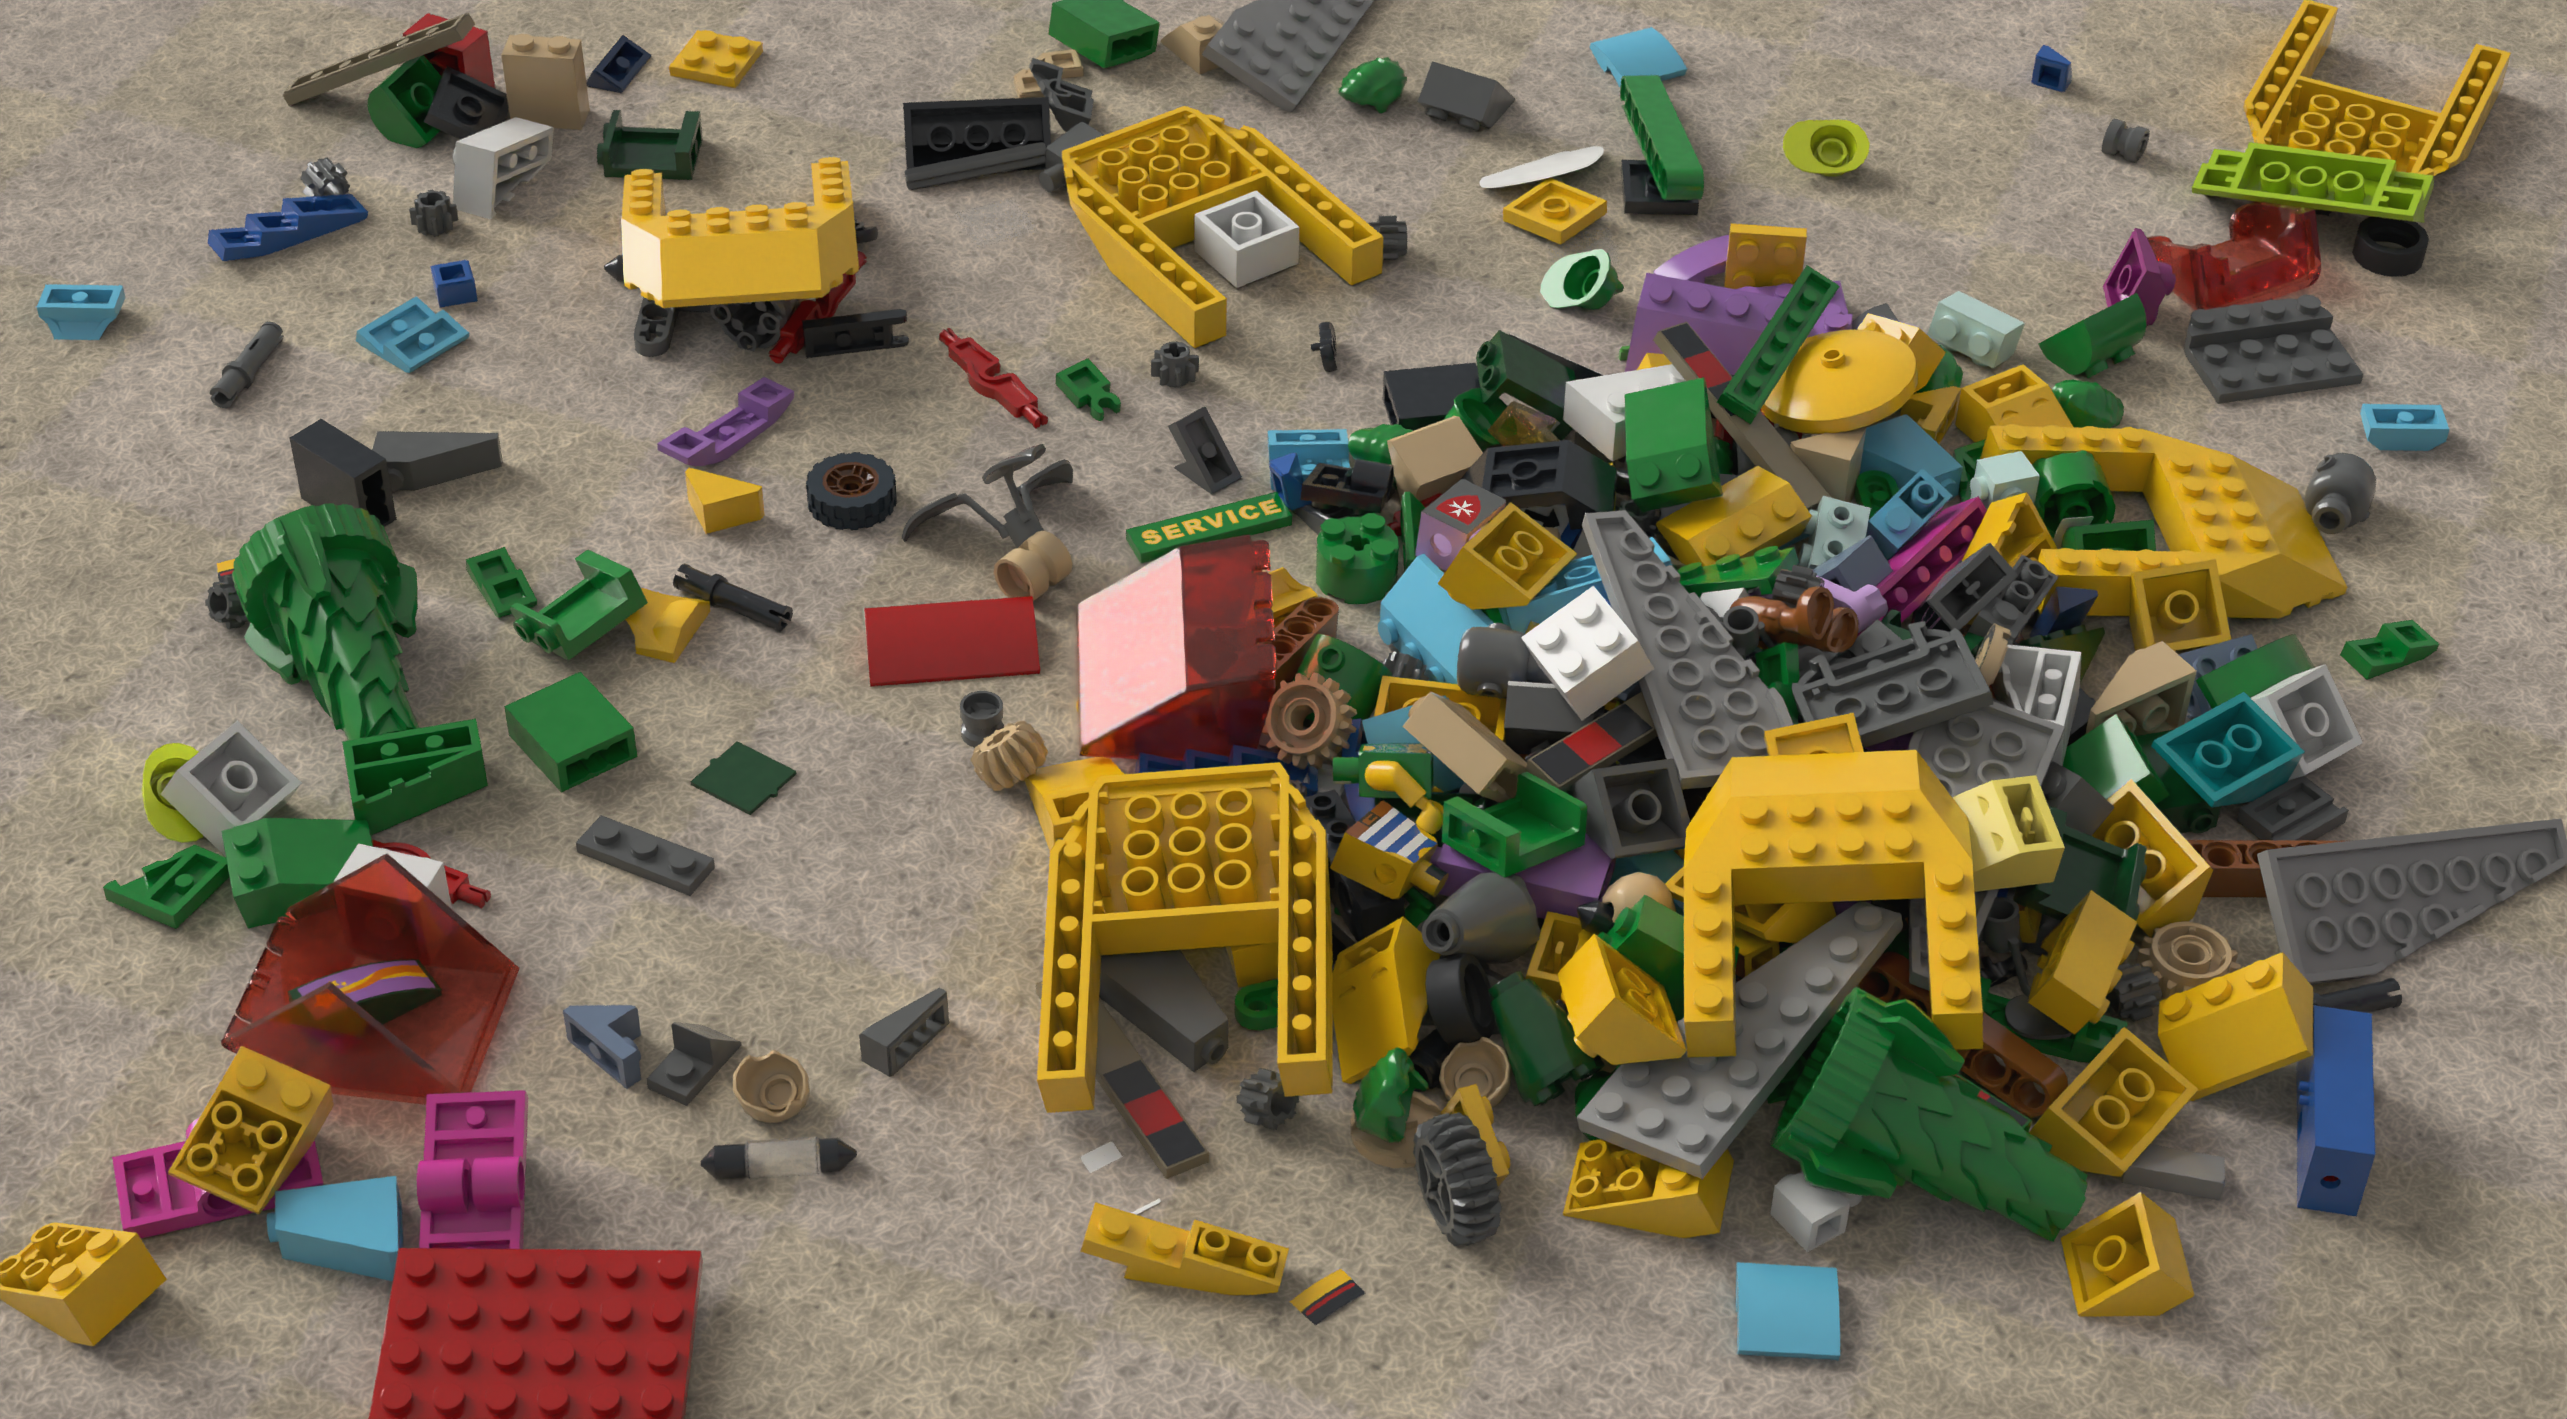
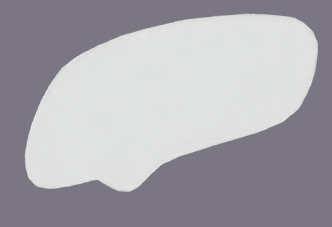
(1544, 168)

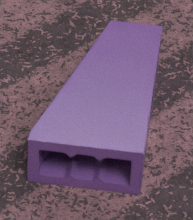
(1553, 885)

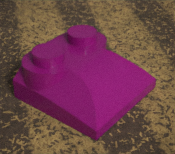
(2141, 274)

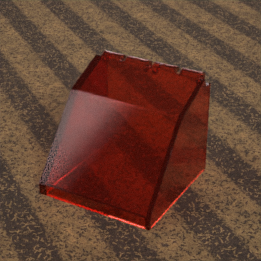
(1177, 654)
(359, 921)

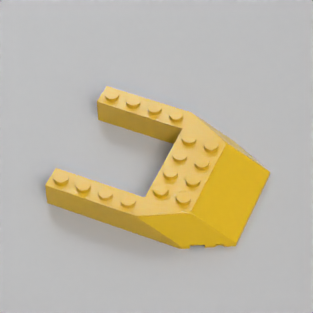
(2320, 116)
(1151, 178)
(738, 253)
(2206, 510)
(1828, 834)
(1187, 868)

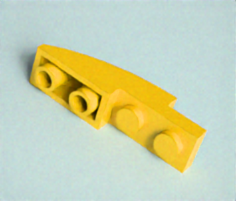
(1196, 1259)

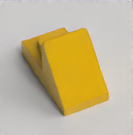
(1933, 410)

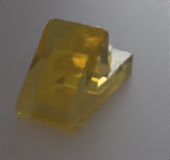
(1522, 426)

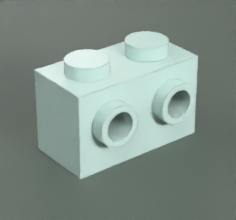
(1975, 329)
(2003, 478)
(1832, 530)

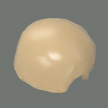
(1632, 888)
(1478, 1064)
(771, 1079)

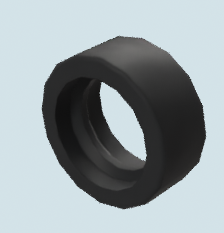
(2388, 260)
(1460, 999)

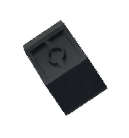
(1546, 477)

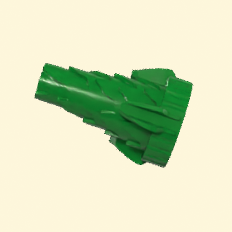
(328, 611)
(1888, 1110)

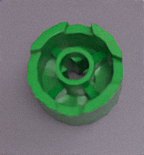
(2072, 488)
(1357, 558)

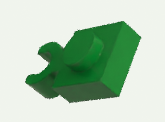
(1088, 386)

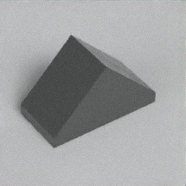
(1970, 586)

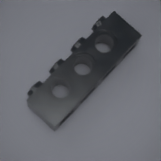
(1358, 905)

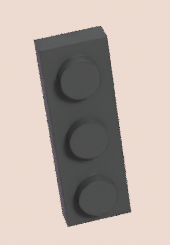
(645, 855)

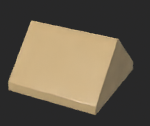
(1432, 457)
(1833, 460)

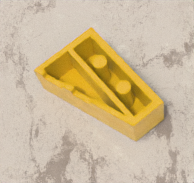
(2013, 530)
(2082, 963)

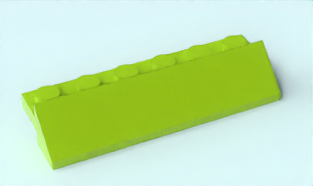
(2316, 181)

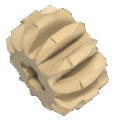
(1009, 755)

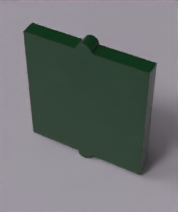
(743, 778)

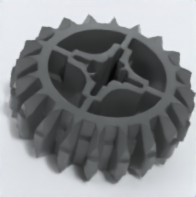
(1457, 1178)

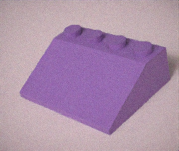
(1721, 316)

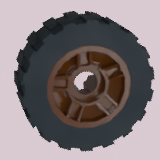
(851, 491)

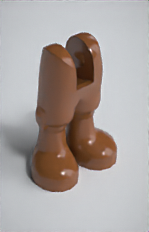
(1808, 624)

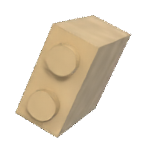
(546, 80)
(1466, 746)

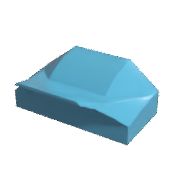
(80, 310)
(2404, 426)

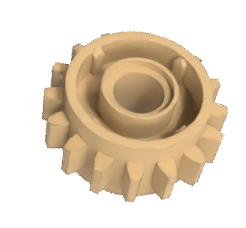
(1326, 734)
(2186, 956)

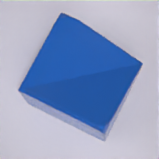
(2051, 70)
(454, 283)
(1288, 480)

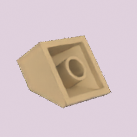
(1190, 41)

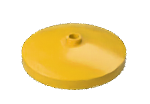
(1843, 382)

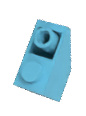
(1907, 513)

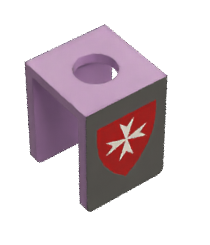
(1454, 521)

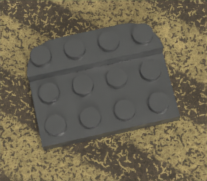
(2268, 349)
(1896, 686)

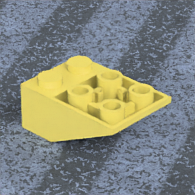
(2011, 834)

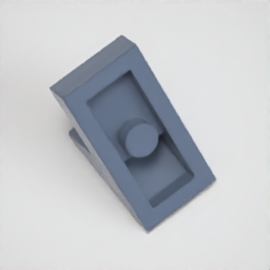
(607, 1038)

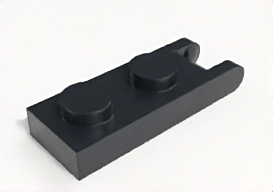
(853, 333)

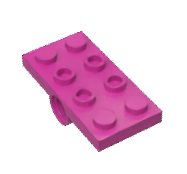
(473, 1170)
(159, 1203)

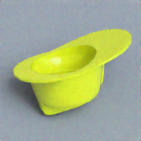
(1826, 146)
(156, 774)

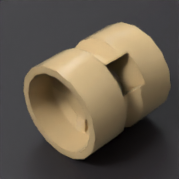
(1033, 566)

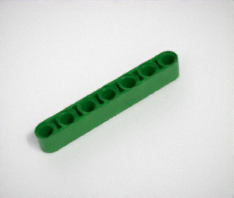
(1662, 138)

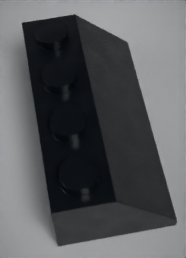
(973, 127)

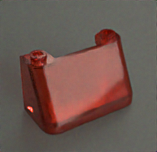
(2268, 256)

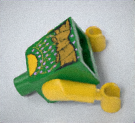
(1394, 772)

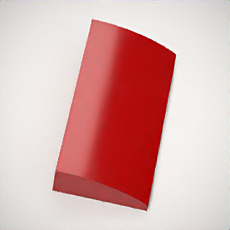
(951, 641)

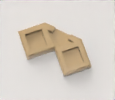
(1070, 62)

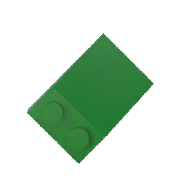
(1671, 446)
(286, 860)

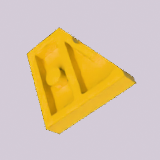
(1479, 1110)

